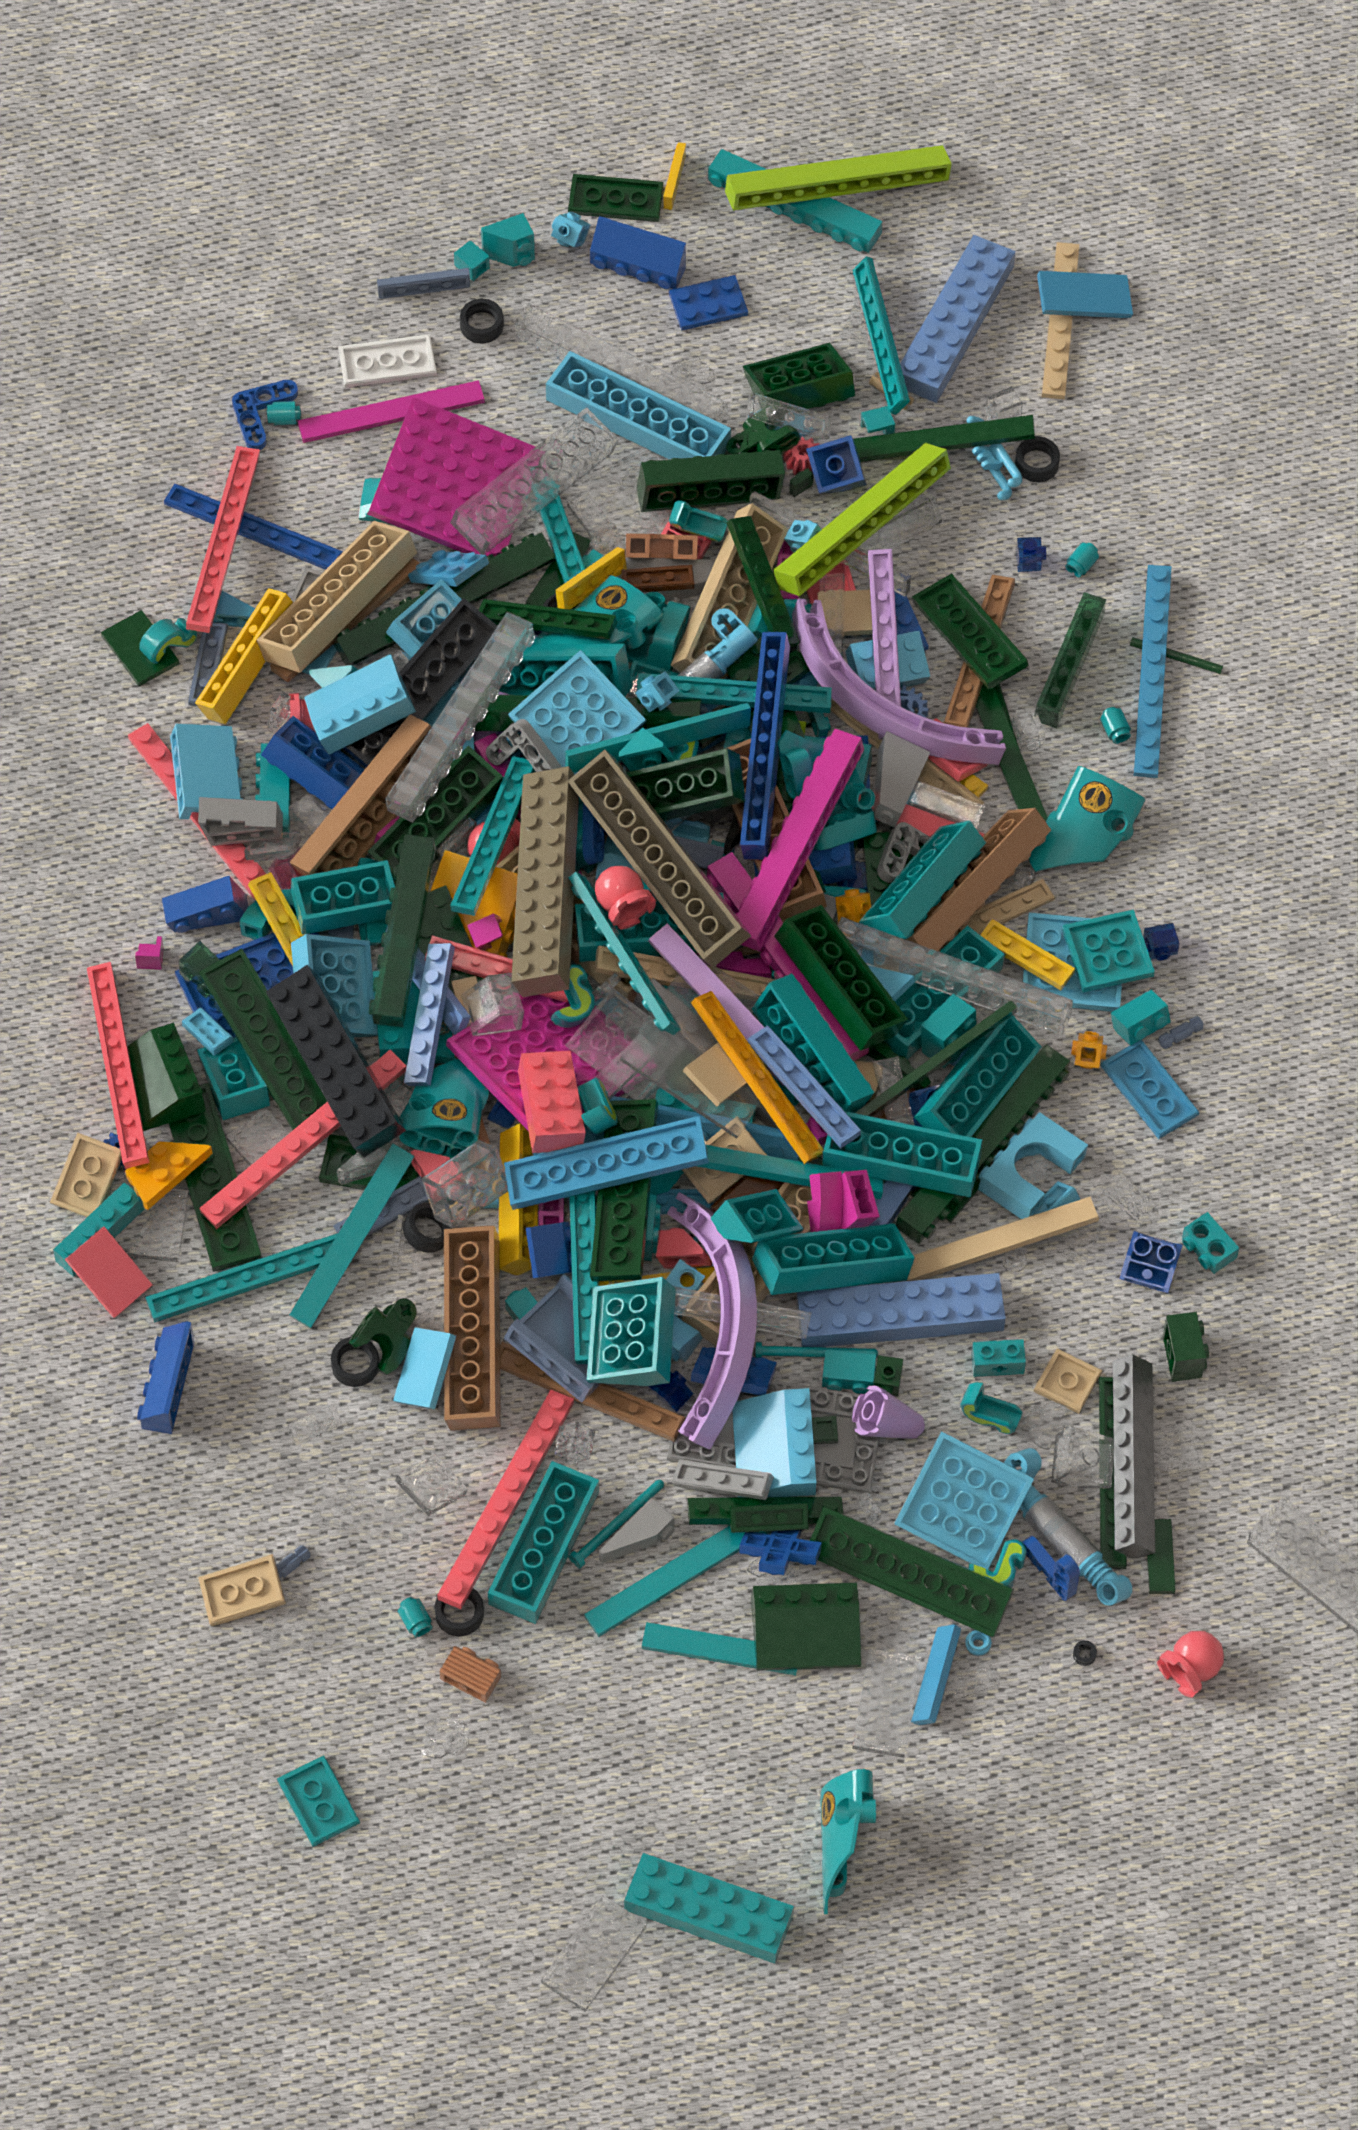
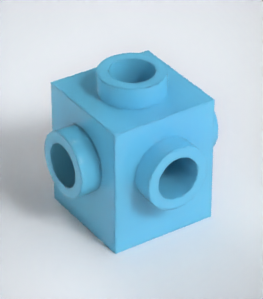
(570, 229)
(800, 533)
(656, 691)

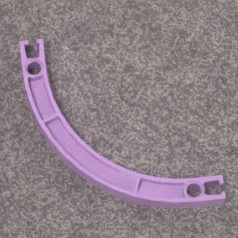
(878, 712)
(736, 1325)

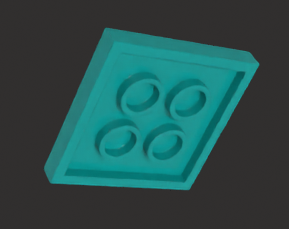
(1108, 950)

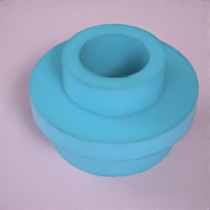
(976, 1635)

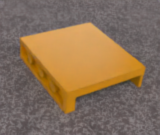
(497, 899)

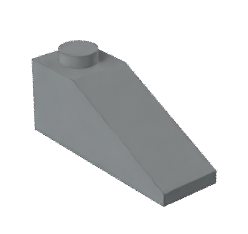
(641, 1531)

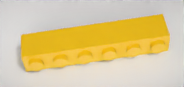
(242, 660)
(513, 1242)

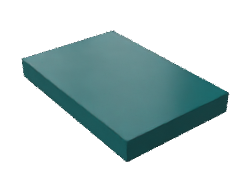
(318, 1801)

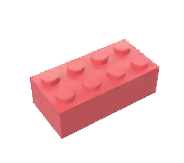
(551, 1100)

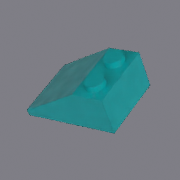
(233, 1081)

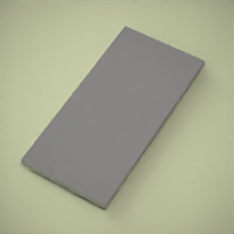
(837, 1465)

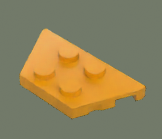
(167, 1167)

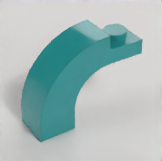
(254, 923)

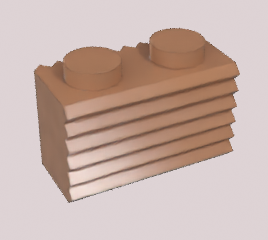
(470, 1673)

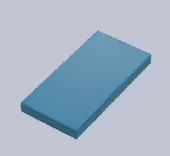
(1084, 294)
(1149, 1089)

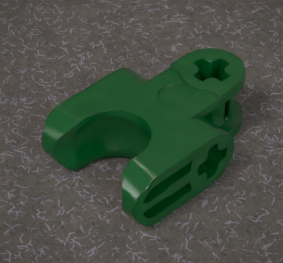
(763, 436)
(389, 1331)

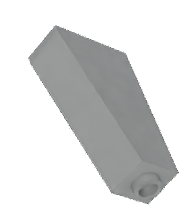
(701, 572)
(896, 775)

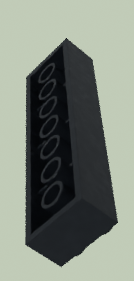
(433, 672)
(335, 1061)

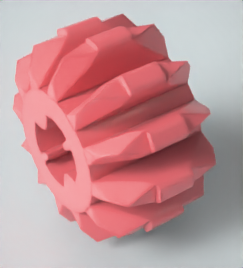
(797, 457)

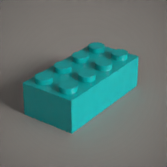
(342, 897)

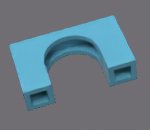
(1039, 1135)

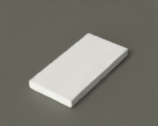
(387, 361)

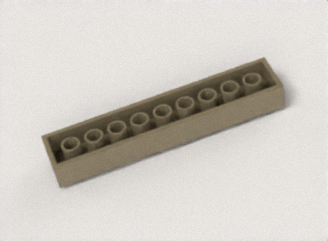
(659, 858)
(543, 883)

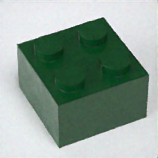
(1185, 1346)

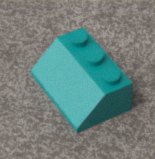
(755, 1217)

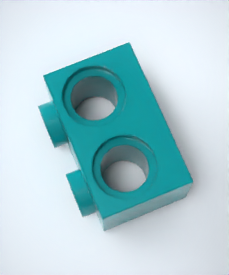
(1215, 1240)

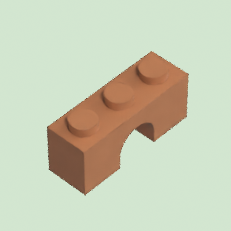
(661, 546)

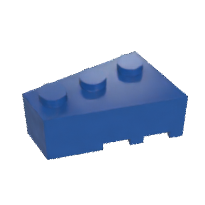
(205, 905)

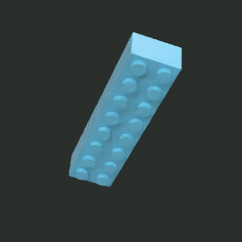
(635, 410)

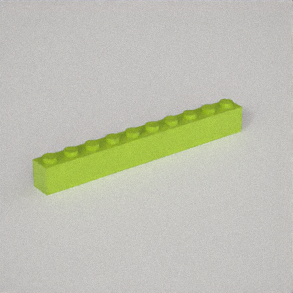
(837, 177)
(862, 519)

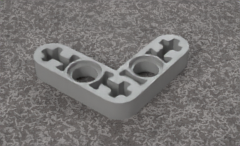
(524, 742)
(908, 845)

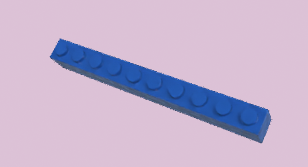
(764, 747)

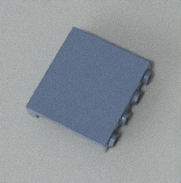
(548, 1340)

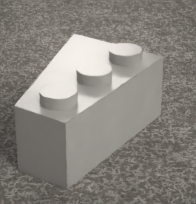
(239, 820)

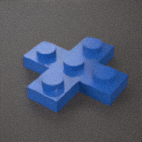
(779, 1549)

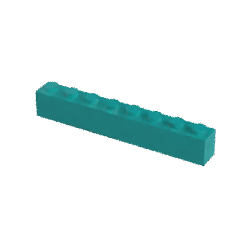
(821, 214)

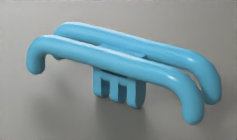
(992, 459)

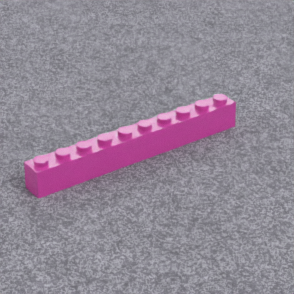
(798, 835)
(734, 882)

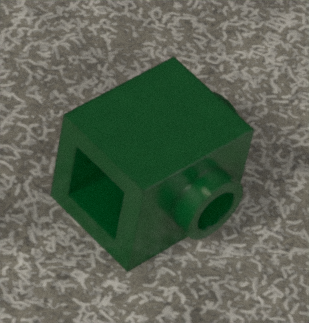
(888, 1374)

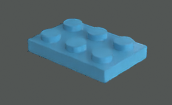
(448, 566)

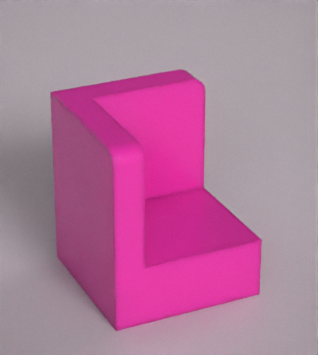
(485, 931)
(150, 955)

